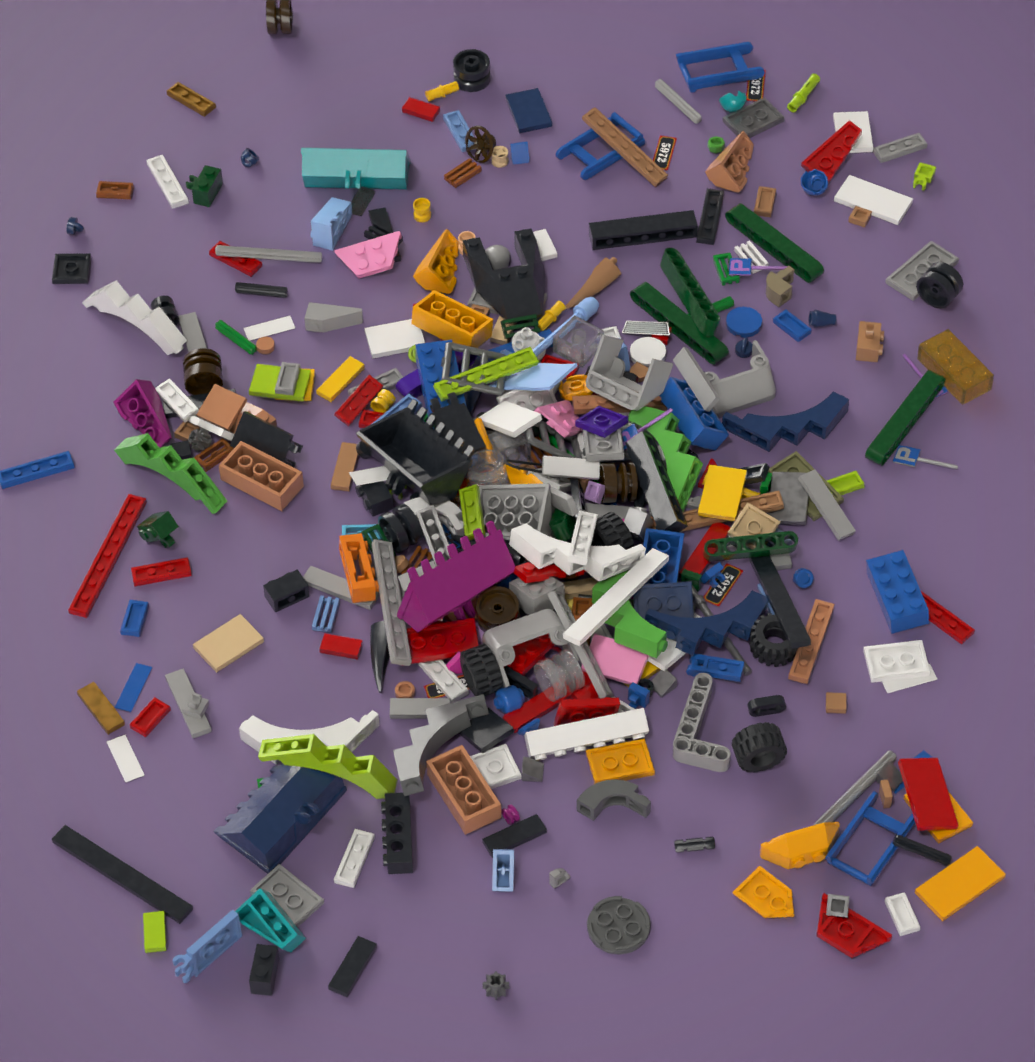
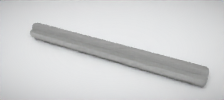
(264, 253)
(856, 790)

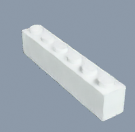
(586, 733)

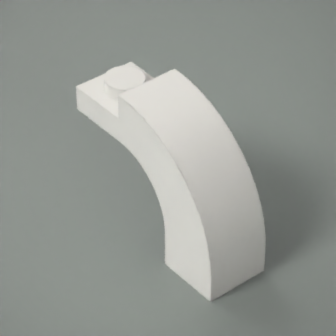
(448, 512)

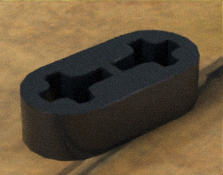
(766, 705)

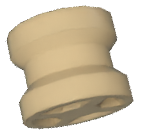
(500, 157)

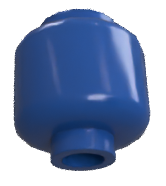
(509, 699)

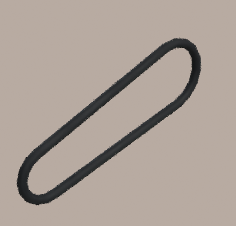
(523, 462)

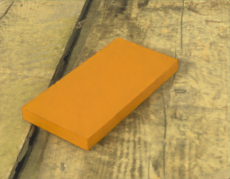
(959, 883)

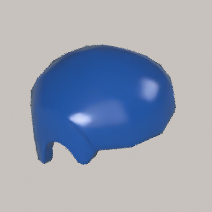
(814, 182)

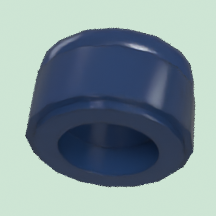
(250, 156)
(73, 226)
(743, 348)

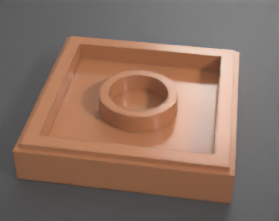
(221, 407)

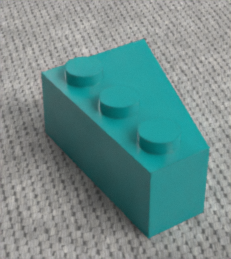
(270, 921)

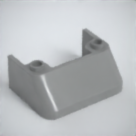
(608, 381)
(744, 388)
(503, 637)

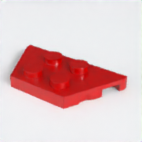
(850, 934)

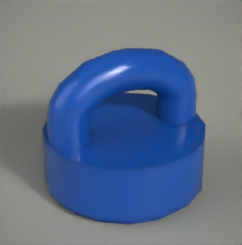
(803, 578)

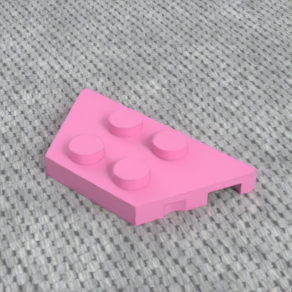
(371, 255)
(560, 417)

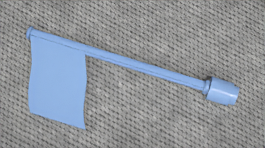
(547, 375)

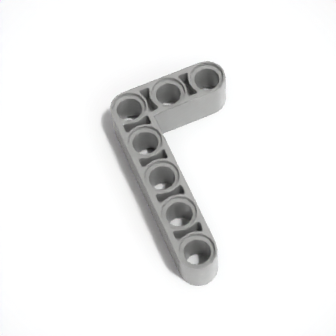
(714, 756)

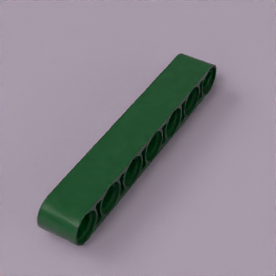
(774, 242)
(690, 291)
(680, 323)
(905, 417)

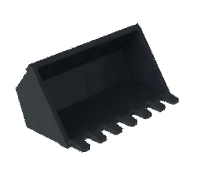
(418, 454)

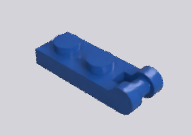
(716, 667)

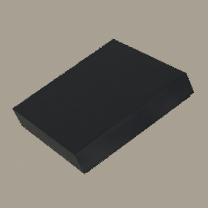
(71, 268)
(487, 731)

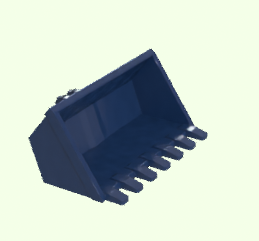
(280, 813)

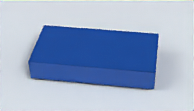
(792, 325)
(134, 618)

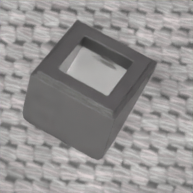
(664, 683)
(532, 770)
(890, 773)
(837, 905)

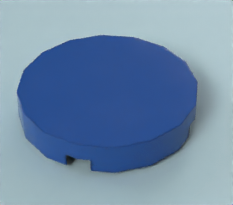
(744, 321)

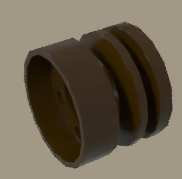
(202, 371)
(618, 482)

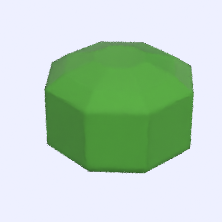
(716, 144)

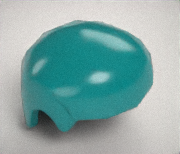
(733, 103)

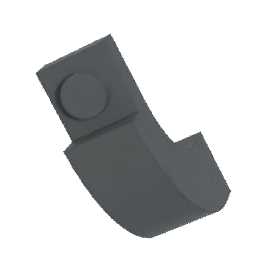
(612, 793)

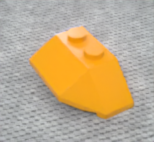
(801, 845)

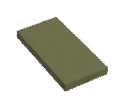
(797, 463)

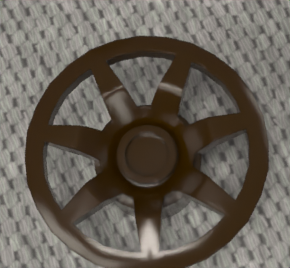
(482, 143)

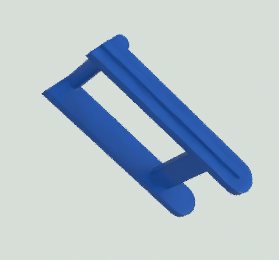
(734, 51)
(593, 165)
(891, 824)

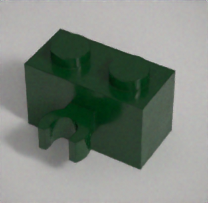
(205, 186)
(158, 527)

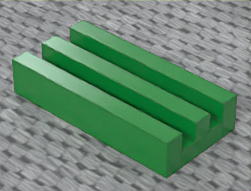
(723, 280)

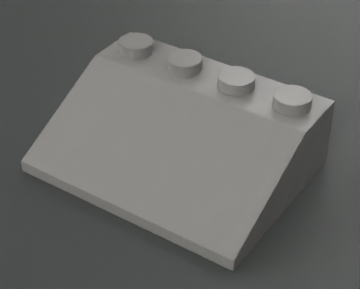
(516, 505)

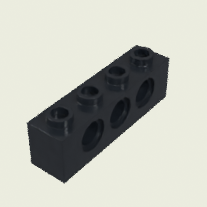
(400, 861)

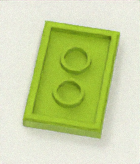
(265, 381)

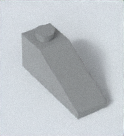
(331, 317)

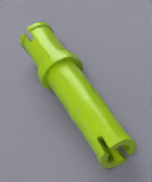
(801, 96)

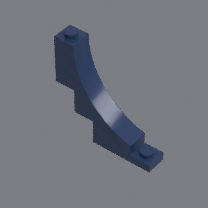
(768, 430)

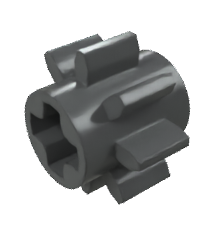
(200, 439)
(496, 985)

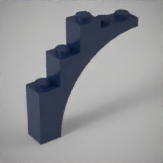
(711, 629)

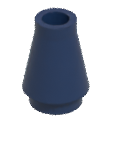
(820, 318)

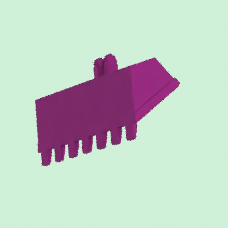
(457, 580)

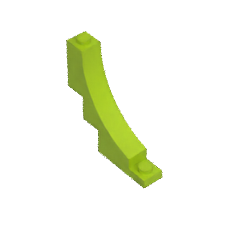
(337, 760)

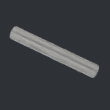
(677, 100)

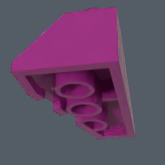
(143, 409)

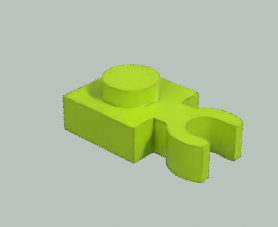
(923, 175)

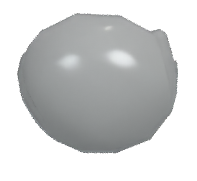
(498, 256)

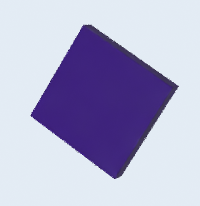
(601, 421)

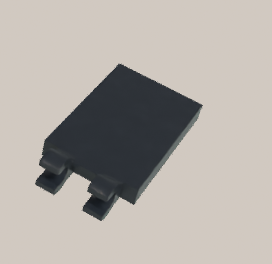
(459, 420)
(265, 438)

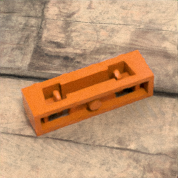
(365, 587)

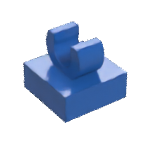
(713, 573)
(638, 696)

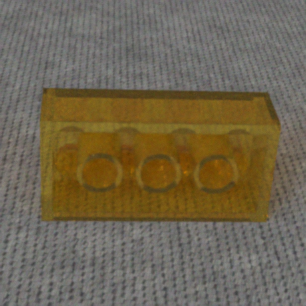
(963, 371)

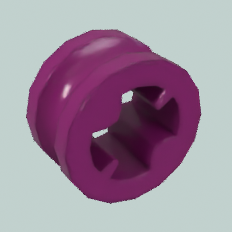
(510, 814)

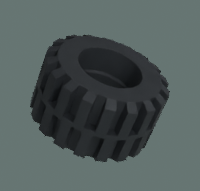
(612, 531)
(765, 650)
(481, 670)
(759, 747)

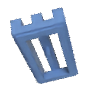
(328, 601)

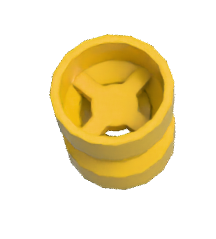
(422, 210)
(383, 401)

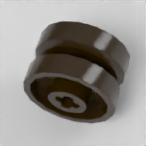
(278, 16)
(496, 607)

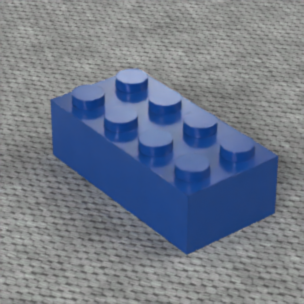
(698, 425)
(667, 543)
(897, 591)

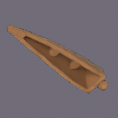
(600, 278)

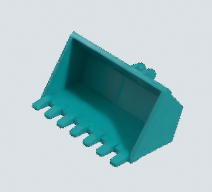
(355, 168)

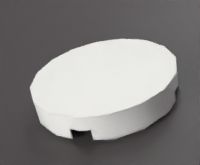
(645, 349)

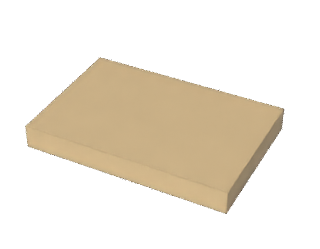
(228, 643)

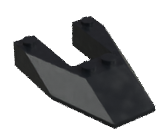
(509, 290)

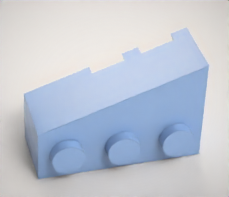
(330, 223)

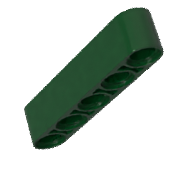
(743, 552)

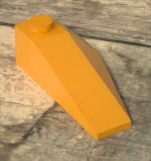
(439, 265)

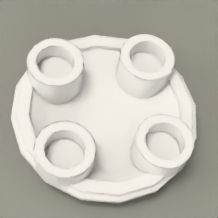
(527, 338)

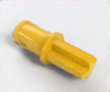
(441, 91)
(551, 315)

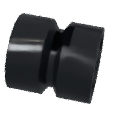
(167, 305)

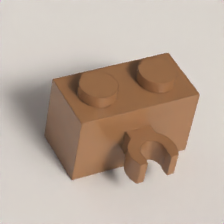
(869, 341)

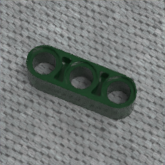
(562, 525)

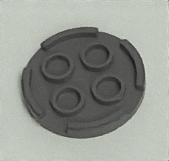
(618, 925)

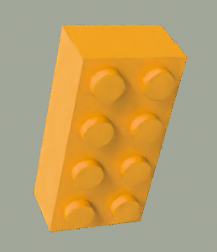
(451, 320)

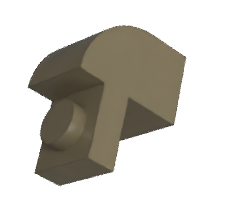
(778, 286)

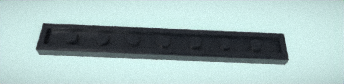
(780, 601)
(122, 874)

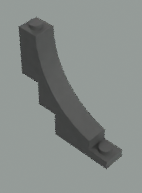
(443, 724)

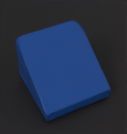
(519, 152)

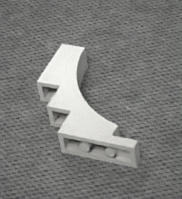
(154, 322)
(545, 550)
(346, 732)

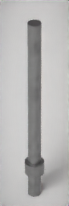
(700, 603)

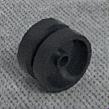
(471, 70)
(939, 285)
(401, 527)

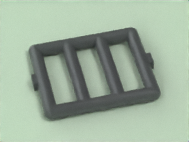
(467, 350)
(545, 443)

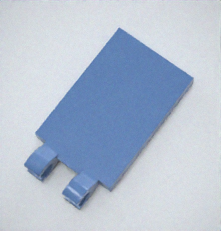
(209, 947)

